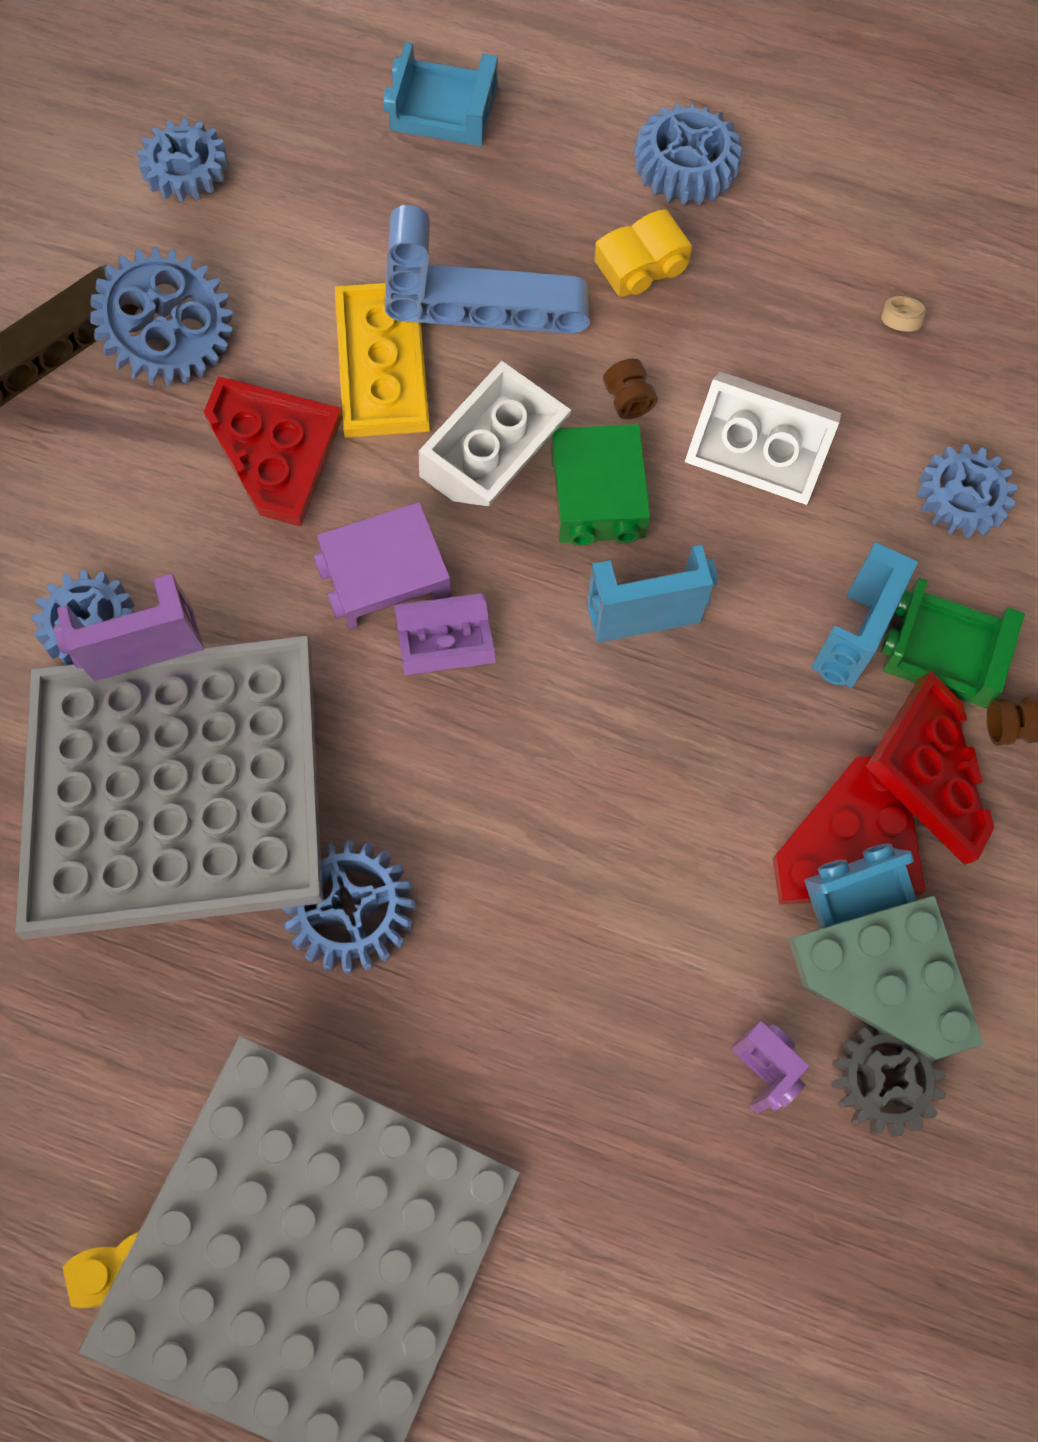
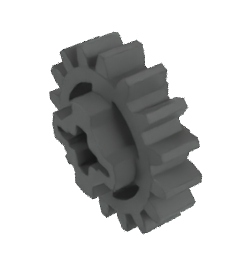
(906, 1091)

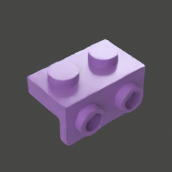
(444, 634)
(771, 1057)

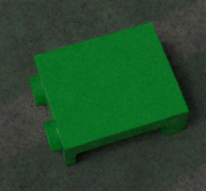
(600, 484)
(956, 643)

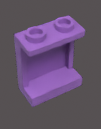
(381, 563)
(134, 638)

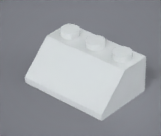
(490, 437)
(762, 437)

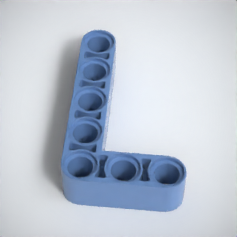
(474, 295)

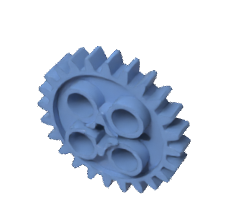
(137, 285)

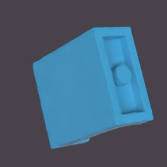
(441, 98)
(880, 587)
(649, 603)
(861, 887)

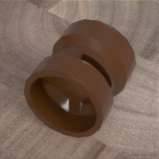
(630, 389)
(1013, 721)

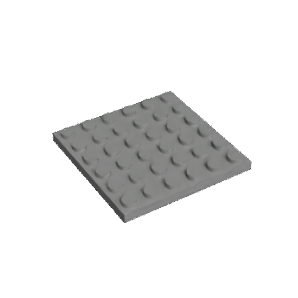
(170, 791)
(301, 1258)

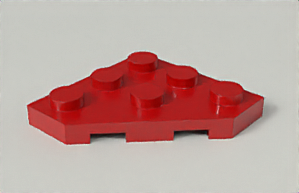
(273, 444)
(932, 769)
(845, 822)

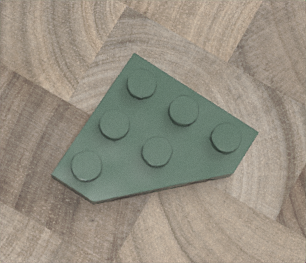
(894, 975)

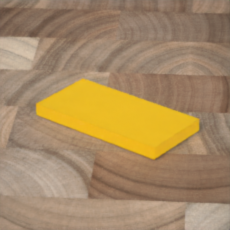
(379, 366)

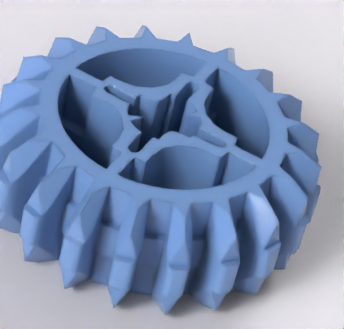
(690, 141)
(361, 947)

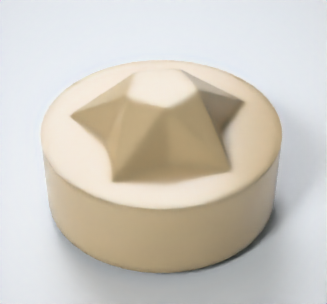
(903, 313)

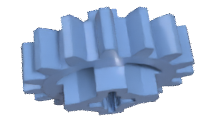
(179, 162)
(967, 491)
(87, 600)

